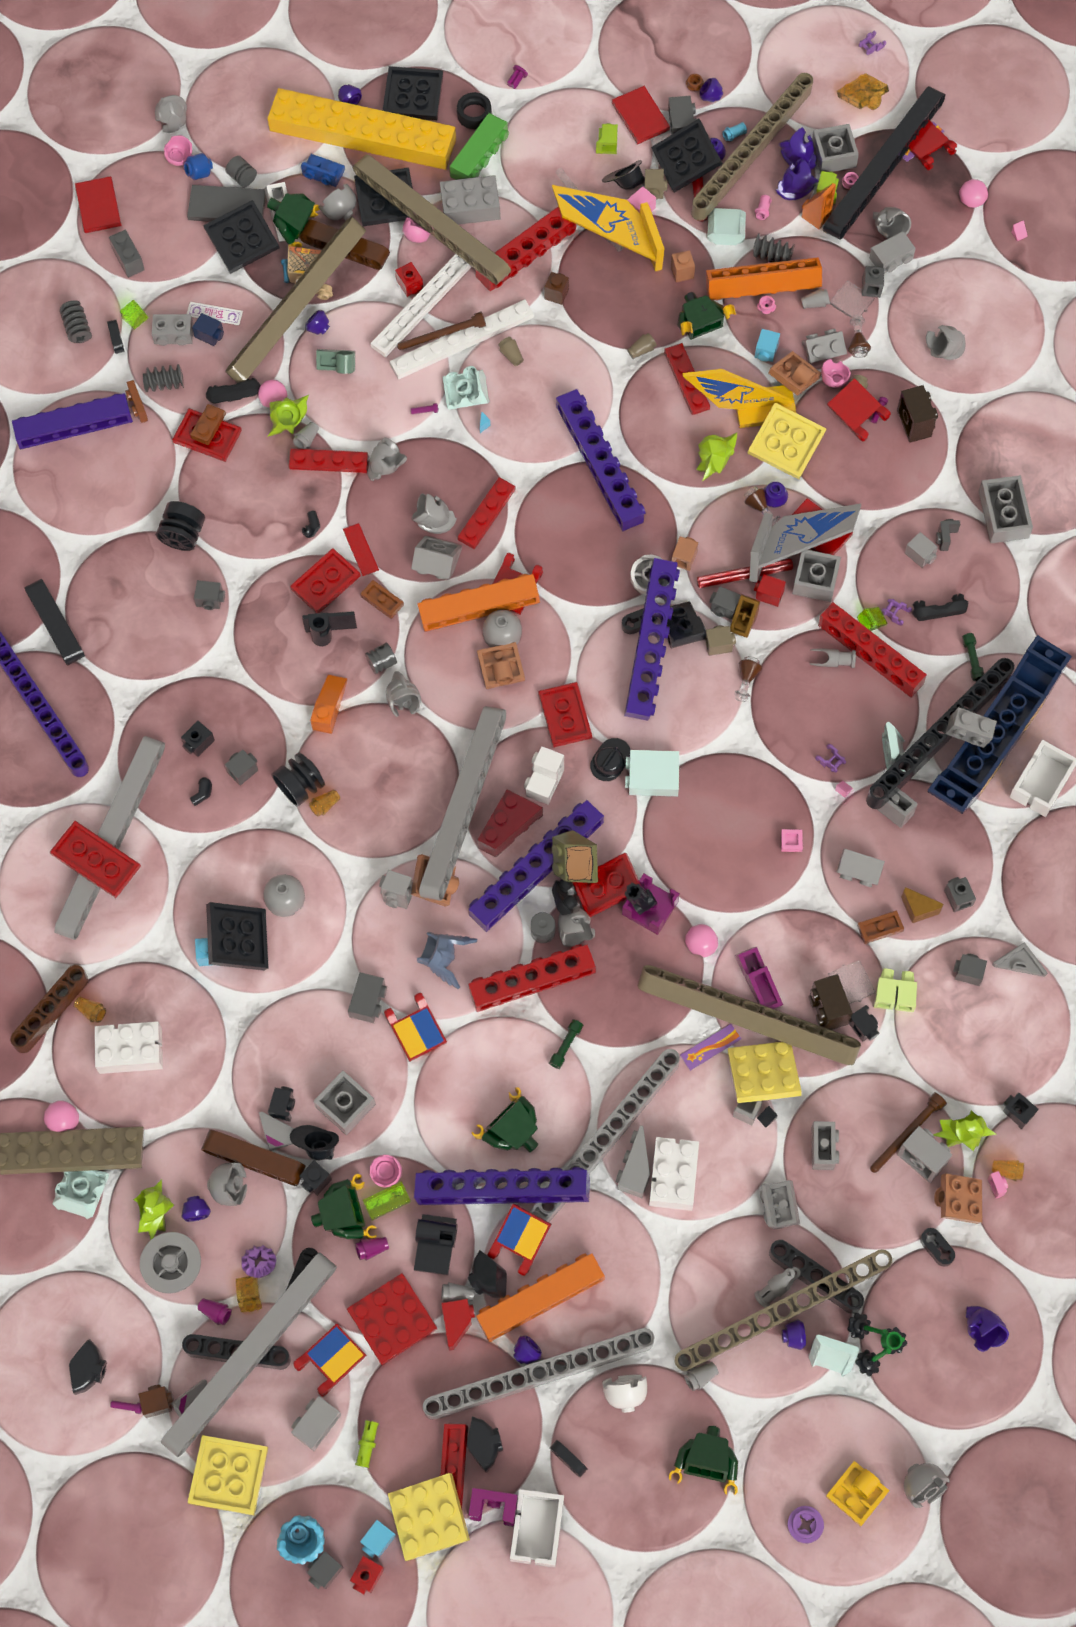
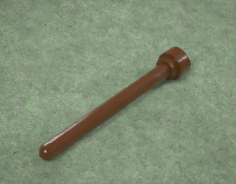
(476, 321)
(935, 1103)

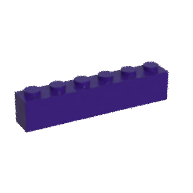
(72, 421)

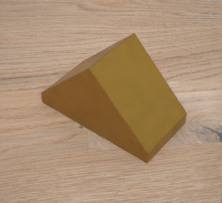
(745, 616)
(920, 906)

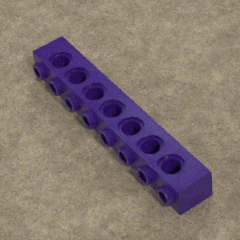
(626, 517)
(659, 570)
(486, 917)
(511, 1193)

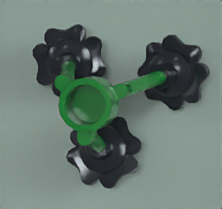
(891, 1342)

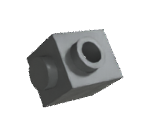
(872, 281)
(209, 595)
(724, 602)
(241, 766)
(959, 894)
(970, 969)
(323, 1570)

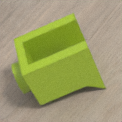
(607, 139)
(825, 180)

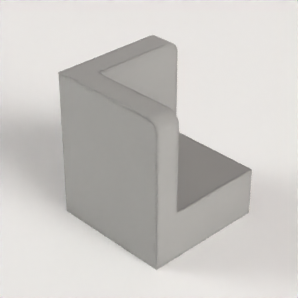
(747, 1111)

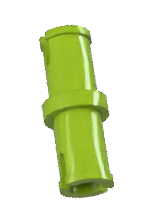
(366, 1444)

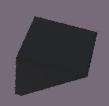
(767, 1116)

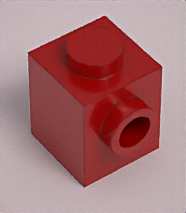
(409, 279)
(770, 590)
(366, 1575)

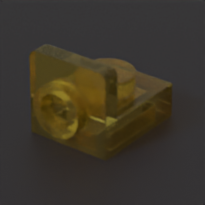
(248, 1294)

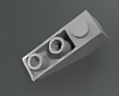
(636, 1171)

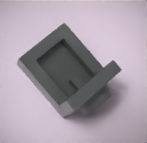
(943, 535)

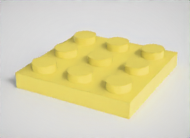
(787, 441)
(764, 1072)
(228, 1475)
(428, 1517)

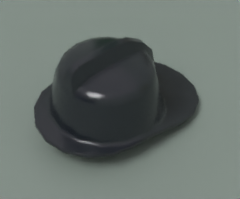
(627, 177)
(610, 759)
(315, 1141)

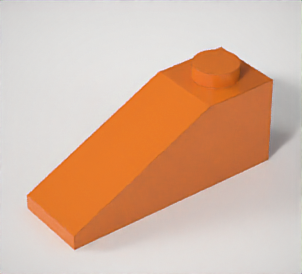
(819, 207)
(328, 704)

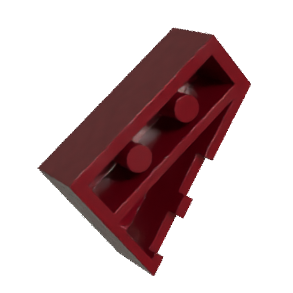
(507, 822)

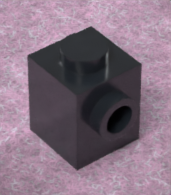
(197, 739)
(315, 1178)

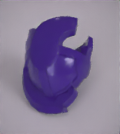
(798, 148)
(796, 182)
(985, 1328)

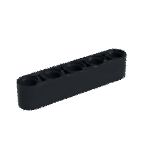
(54, 622)
(811, 1266)
(226, 1348)

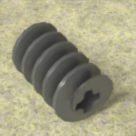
(772, 250)
(75, 322)
(163, 378)

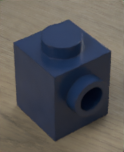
(208, 329)

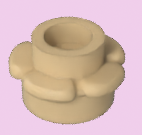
(325, 292)

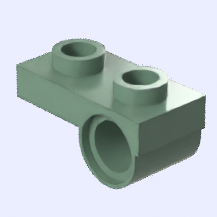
(337, 360)

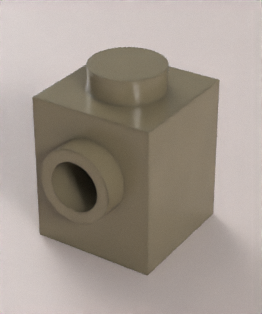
(655, 182)
(719, 640)

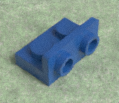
(322, 170)

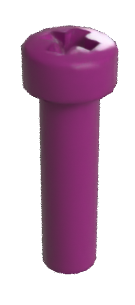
(883, 401)
(433, 408)
(126, 1406)

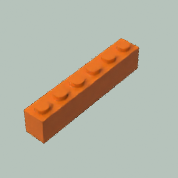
(764, 278)
(478, 602)
(540, 1297)

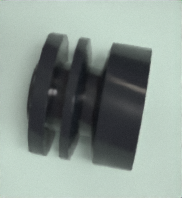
(180, 526)
(300, 777)

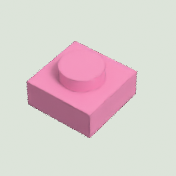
(791, 840)
(998, 1184)

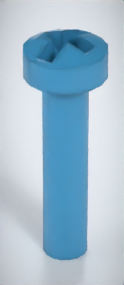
(284, 262)

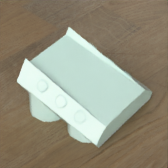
(726, 226)
(465, 388)
(892, 745)
(80, 1192)
(833, 1354)

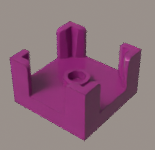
(657, 915)
(493, 1500)

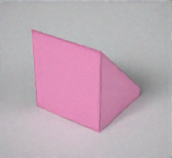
(1019, 231)
(843, 788)

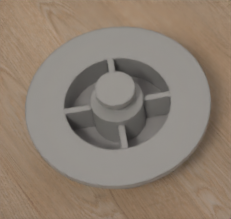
(170, 1262)

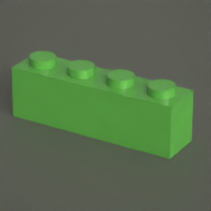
(479, 148)

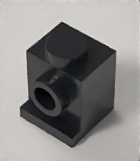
(864, 1024)
(282, 1103)
(1027, 1109)

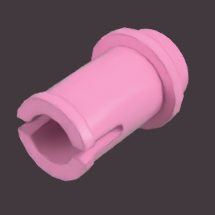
(762, 211)

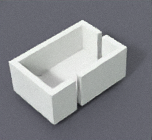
(1044, 778)
(128, 1047)
(674, 1174)
(537, 1528)

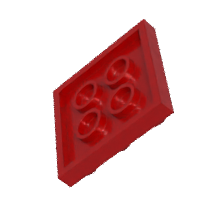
(392, 1319)

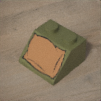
(574, 858)

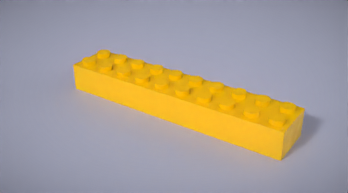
(362, 128)

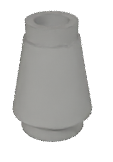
(816, 299)
(305, 437)
(456, 1292)
(700, 1376)

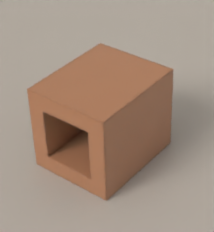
(682, 266)
(685, 552)

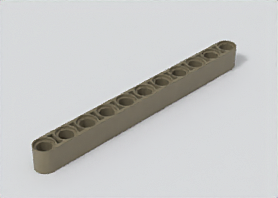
(751, 146)
(431, 219)
(295, 300)
(749, 1015)
(791, 1301)

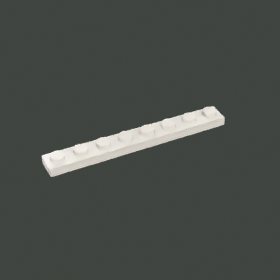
(420, 305)
(461, 340)

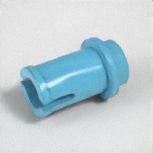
(735, 131)

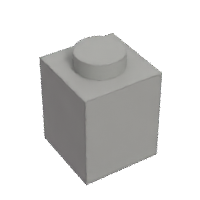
(921, 550)

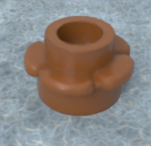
(694, 78)

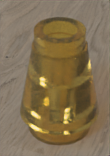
(322, 804)
(90, 1009)
(1009, 1169)

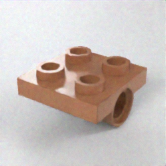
(794, 373)
(501, 665)
(421, 864)
(960, 1198)

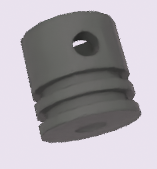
(241, 171)
(381, 658)
(542, 927)

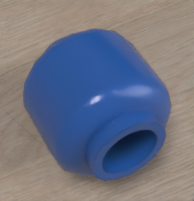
(198, 166)

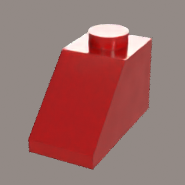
(457, 1320)

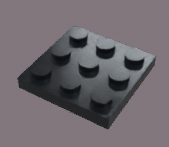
(413, 92)
(686, 155)
(376, 208)
(241, 236)
(237, 936)

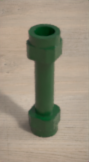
(969, 642)
(574, 1029)

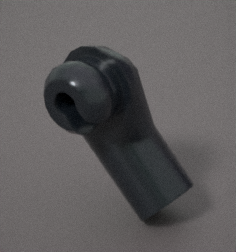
(314, 525)
(204, 791)

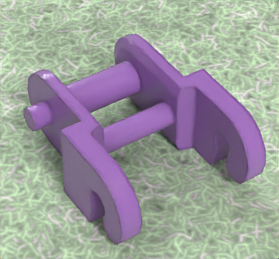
(877, 47)
(895, 619)
(827, 763)

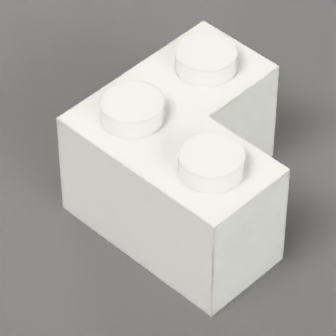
(548, 770)

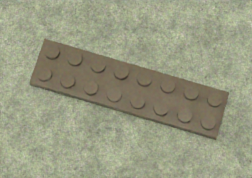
(71, 1150)

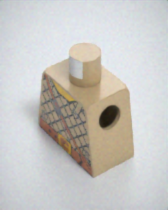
(299, 260)

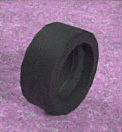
(473, 99)

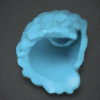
(301, 1545)

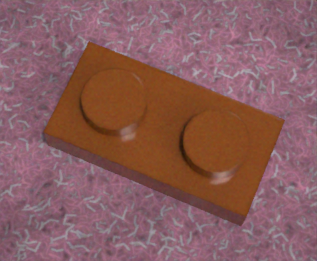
(133, 395)
(208, 424)
(382, 599)
(880, 927)

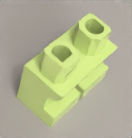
(887, 988)

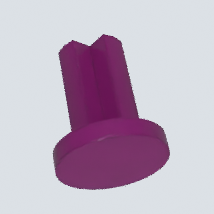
(516, 76)

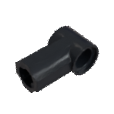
(640, 898)

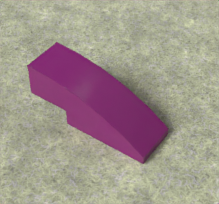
(758, 978)

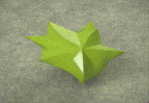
(287, 414)
(715, 453)
(964, 1130)
(152, 1209)

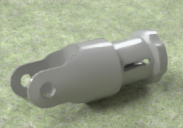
(837, 658)
(777, 1286)

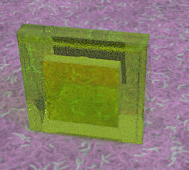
(133, 314)
(872, 618)

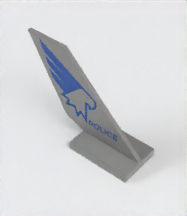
(798, 533)

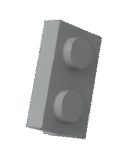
(824, 346)
(779, 1204)

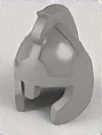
(172, 112)
(892, 221)
(948, 344)
(384, 459)
(433, 515)
(401, 692)
(575, 927)

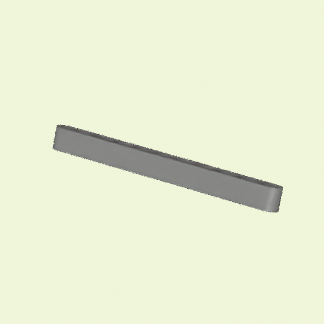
(462, 803)
(113, 831)
(620, 1115)
(248, 1355)
(527, 1373)

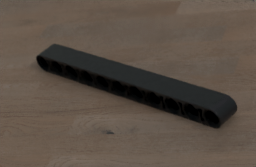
(883, 163)
(934, 738)

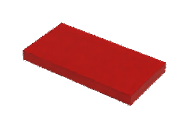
(95, 859)

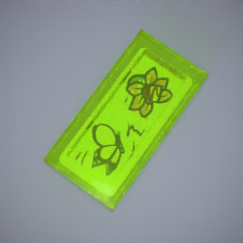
(386, 1201)

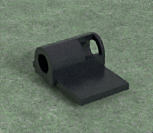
(326, 623)
(685, 626)
(435, 1242)

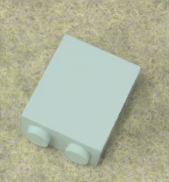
(653, 773)

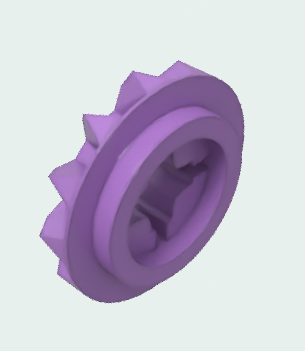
(264, 1267)
(806, 1513)

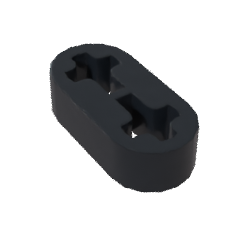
(115, 336)
(634, 617)
(941, 1243)
(568, 1458)

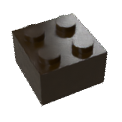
(917, 413)
(830, 1003)

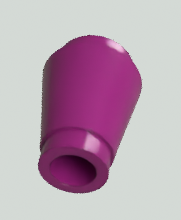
(371, 1247)
(216, 1311)

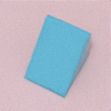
(484, 422)

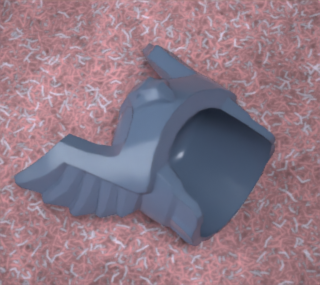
(440, 953)

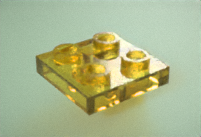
(863, 92)

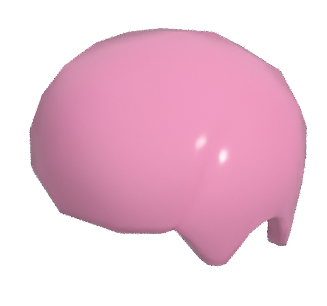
(177, 150)
(973, 193)
(414, 231)
(835, 374)
(271, 391)
(701, 940)
(61, 1116)
(385, 1171)

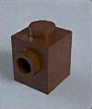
(556, 288)
(156, 1401)

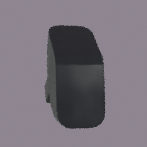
(488, 1276)
(86, 1368)
(484, 1443)

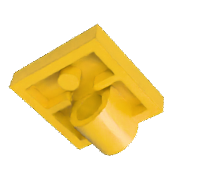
(857, 1493)

